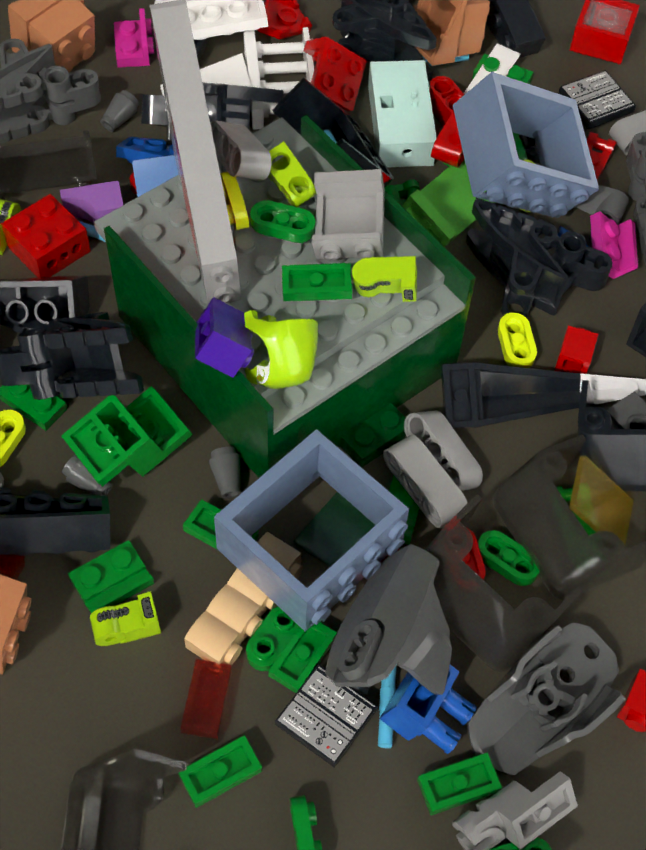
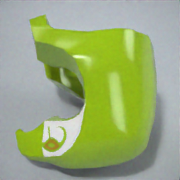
(290, 350)

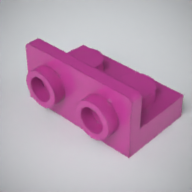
(132, 41)
(616, 241)

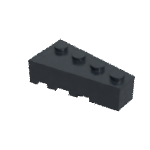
(515, 26)
(53, 524)

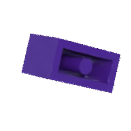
(223, 338)

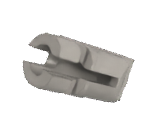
(516, 814)

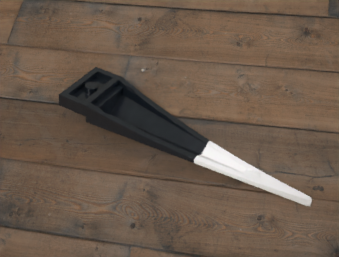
(496, 394)

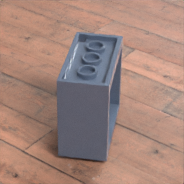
(485, 129)
(279, 486)

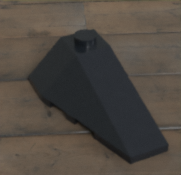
(33, 301)

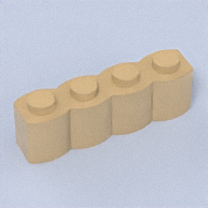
(237, 609)

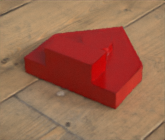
(284, 19)

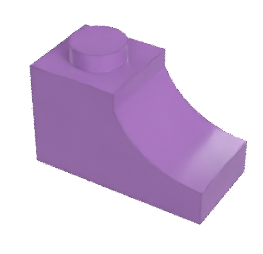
(93, 200)

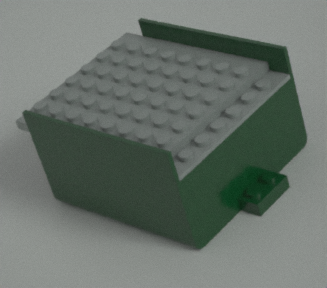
(368, 348)

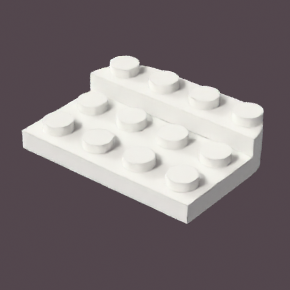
(224, 17)

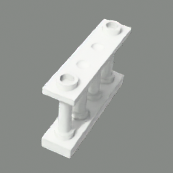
(256, 69)

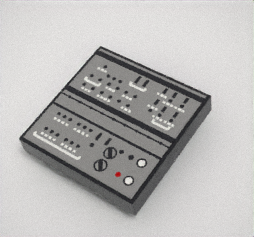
(598, 99)
(326, 716)

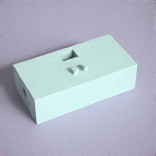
(401, 113)

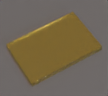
(600, 500)

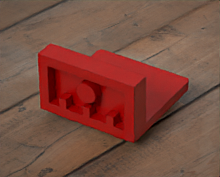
(336, 71)

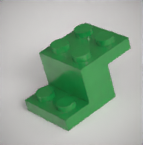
(126, 435)

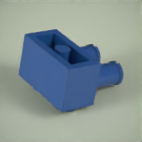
(415, 708)

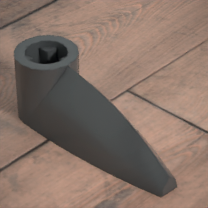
(608, 201)

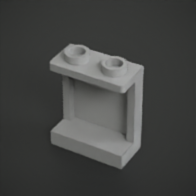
(349, 214)

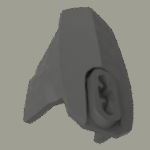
(394, 624)
(538, 711)

